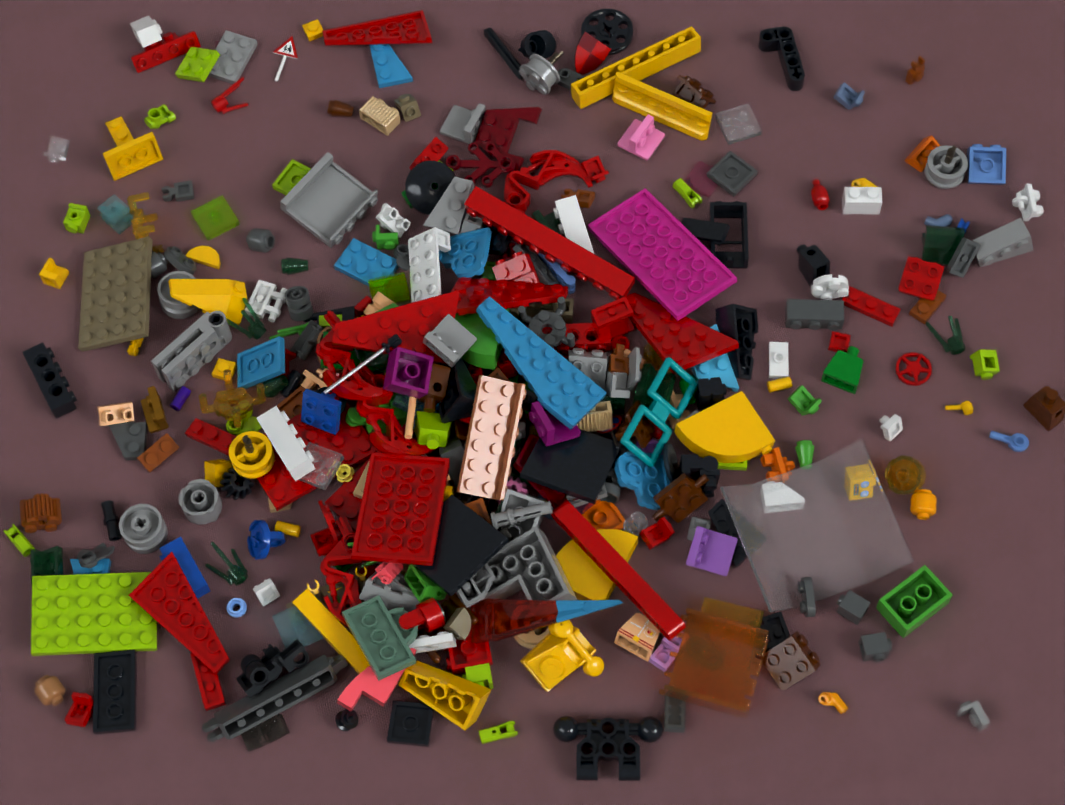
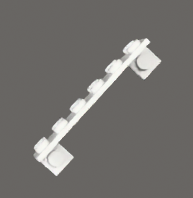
(425, 263)

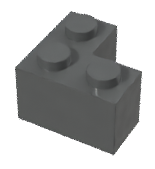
(454, 451)

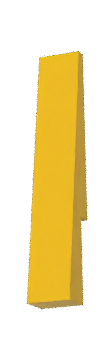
(331, 630)

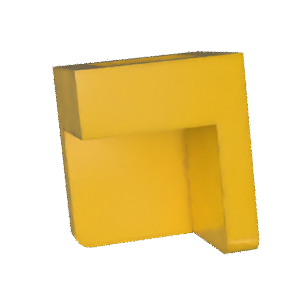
(53, 274)
(214, 470)

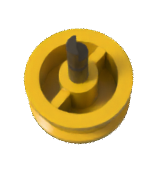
(251, 454)

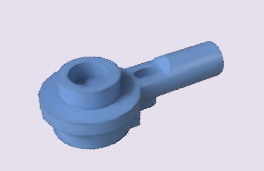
(1017, 442)

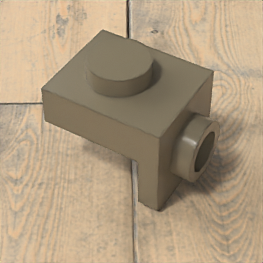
(408, 106)

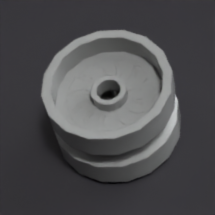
(169, 305)
(143, 528)

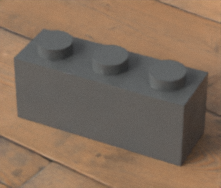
(814, 314)

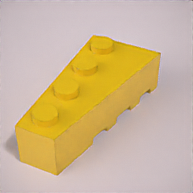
(446, 693)

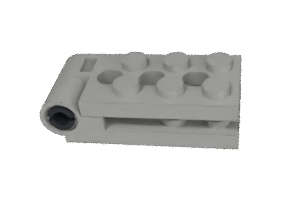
(192, 349)

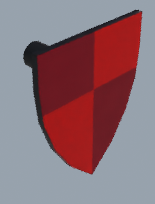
(589, 54)

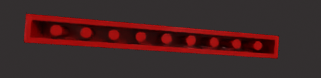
(549, 243)

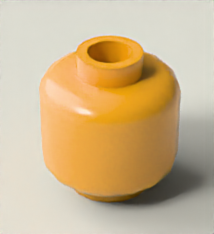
(923, 504)

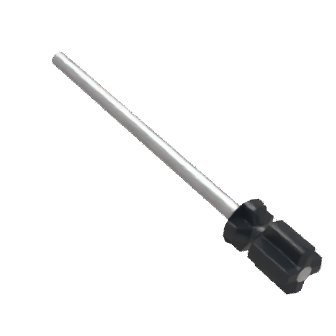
(393, 342)

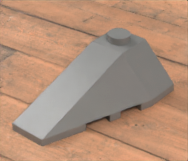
(518, 500)

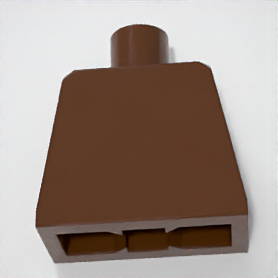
(437, 387)
(1046, 407)

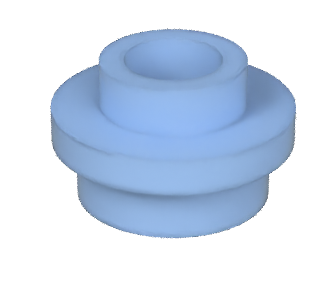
(236, 602)

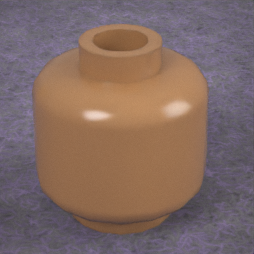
(49, 690)

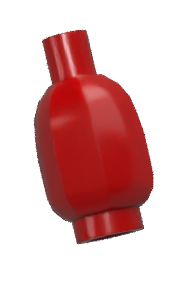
(819, 195)

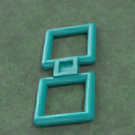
(659, 412)

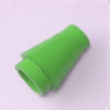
(804, 452)

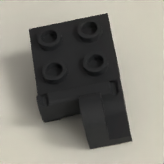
(267, 669)

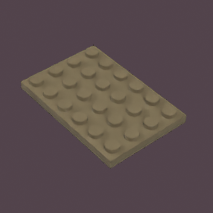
(115, 294)

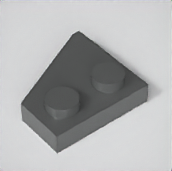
(130, 438)

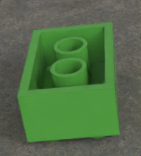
(914, 601)

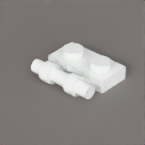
(261, 298)

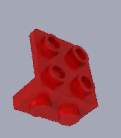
(921, 278)
(327, 538)

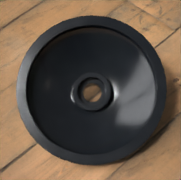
(419, 183)

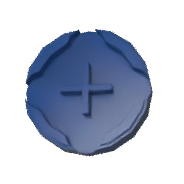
(262, 539)

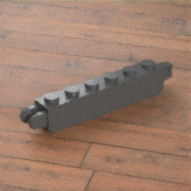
(274, 698)

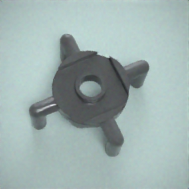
(549, 319)

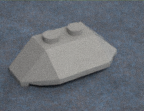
(476, 587)

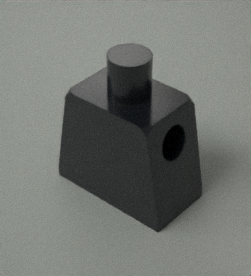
(812, 263)

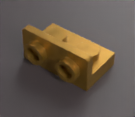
(154, 411)

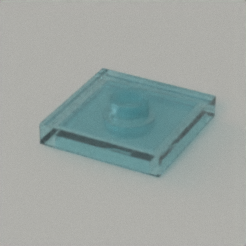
(294, 626)

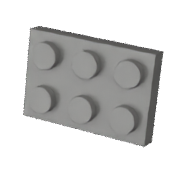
(234, 53)

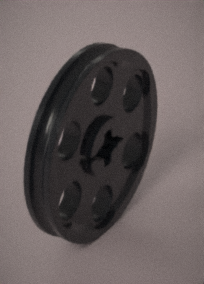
(611, 26)

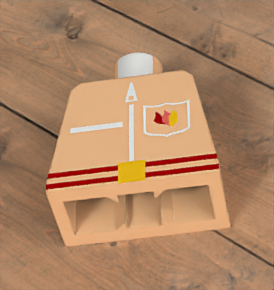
(638, 636)

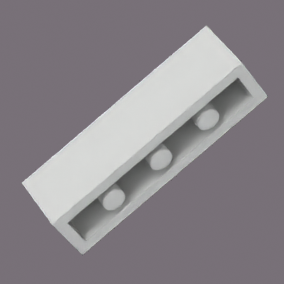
(572, 222)
(285, 442)

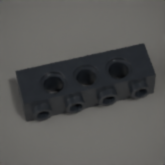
(60, 404)

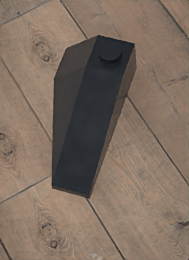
(740, 324)
(459, 394)

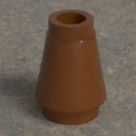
(340, 109)

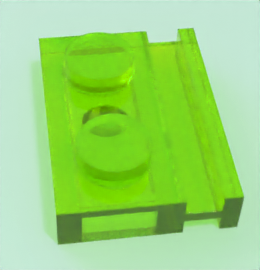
(391, 286)

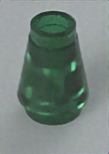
(293, 265)
(274, 385)

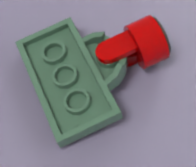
(387, 634)

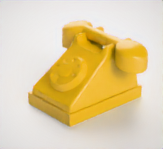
(561, 654)

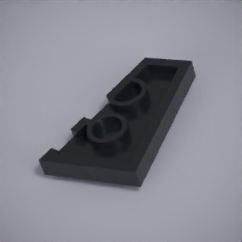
(724, 524)

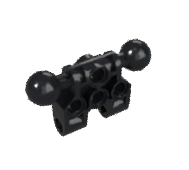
(648, 729)

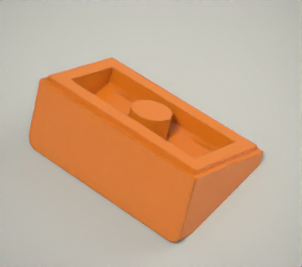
(920, 154)

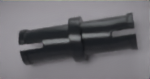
(111, 520)

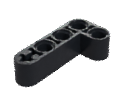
(782, 40)

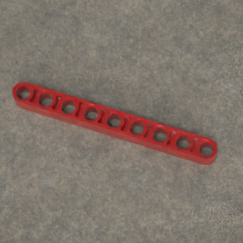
(618, 570)

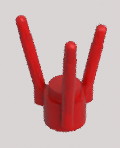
(220, 102)

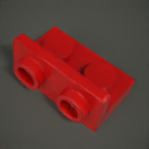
(432, 152)

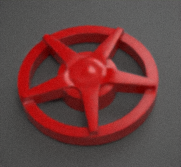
(913, 369)

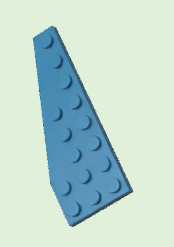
(555, 381)

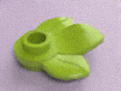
(249, 423)

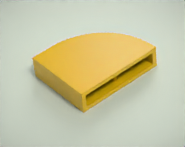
(726, 431)
(584, 575)

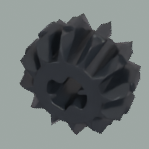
(237, 491)

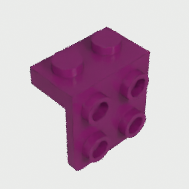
(549, 427)

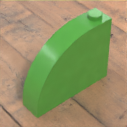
(486, 350)

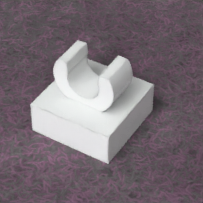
(891, 426)
(266, 592)

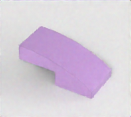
(661, 657)

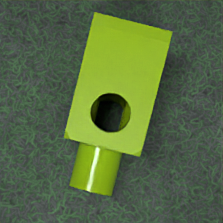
(431, 430)

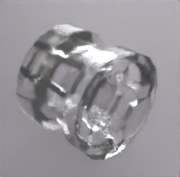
(635, 523)

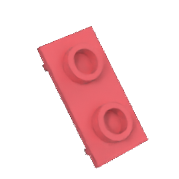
(388, 571)

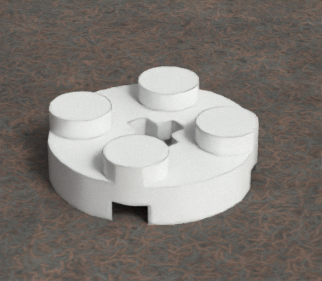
(830, 288)

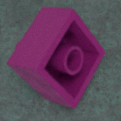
(408, 372)

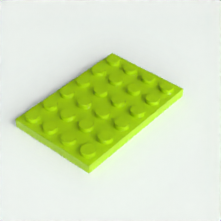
(89, 615)

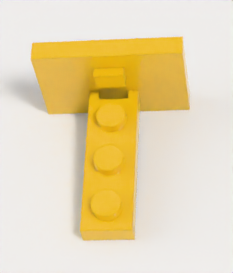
(130, 153)

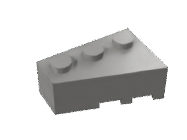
(450, 209)
(1003, 243)
(393, 595)

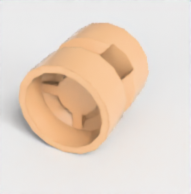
(379, 302)

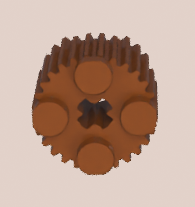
(40, 513)

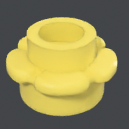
(340, 473)

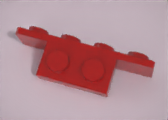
(165, 50)

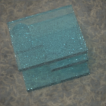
(116, 214)

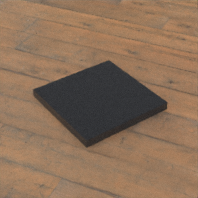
(573, 466)
(462, 546)

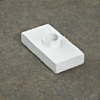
(778, 360)

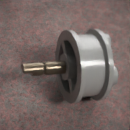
(541, 73)
(946, 167)

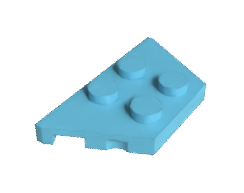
(717, 367)

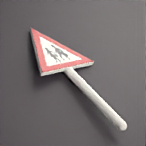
(287, 49)

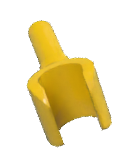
(965, 406)

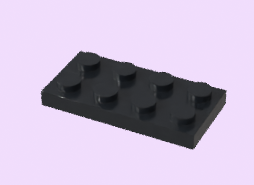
(114, 692)

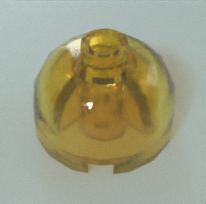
(905, 475)

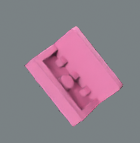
(641, 138)

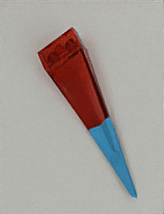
(508, 618)

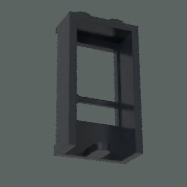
(735, 209)

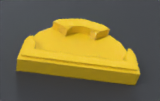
(205, 255)

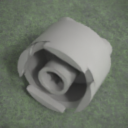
(200, 502)

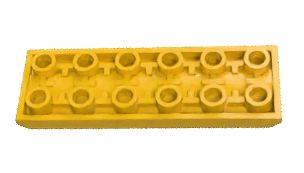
(662, 106)

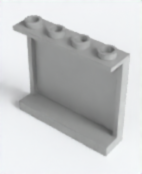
(328, 201)

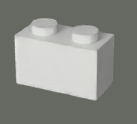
(146, 31)
(862, 200)

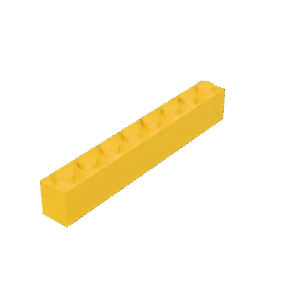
(637, 66)

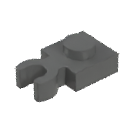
(182, 191)

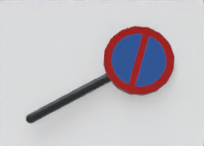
(617, 421)

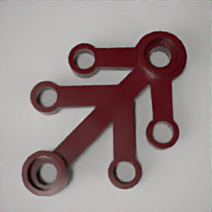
(483, 164)

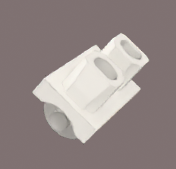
(1026, 201)
(390, 219)

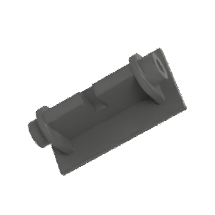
(307, 340)

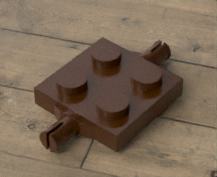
(680, 498)

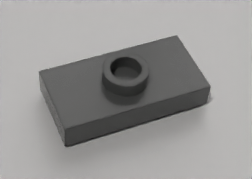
(674, 715)

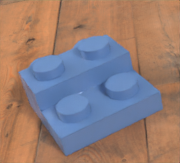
(986, 164)

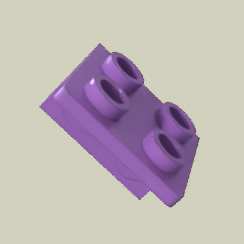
(711, 551)

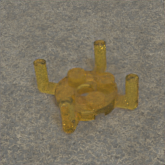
(139, 230)
(232, 396)

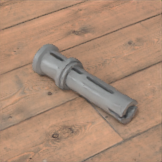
(512, 516)

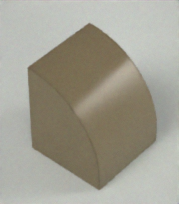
(459, 624)

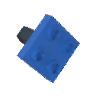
(322, 409)

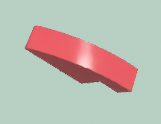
(368, 685)

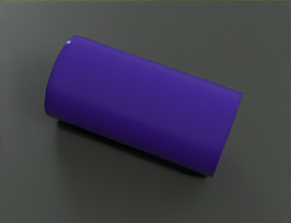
(180, 398)

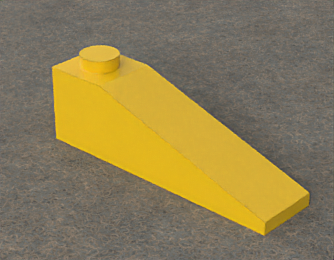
(211, 295)

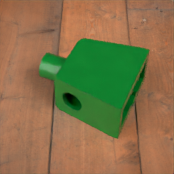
(844, 370)

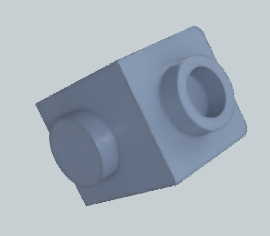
(848, 97)

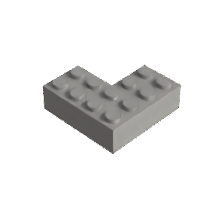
(531, 566)

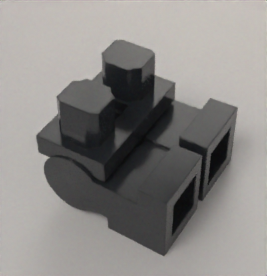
(696, 467)

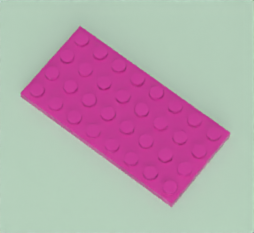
(662, 254)

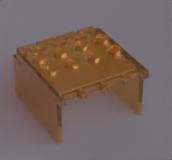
(716, 663)

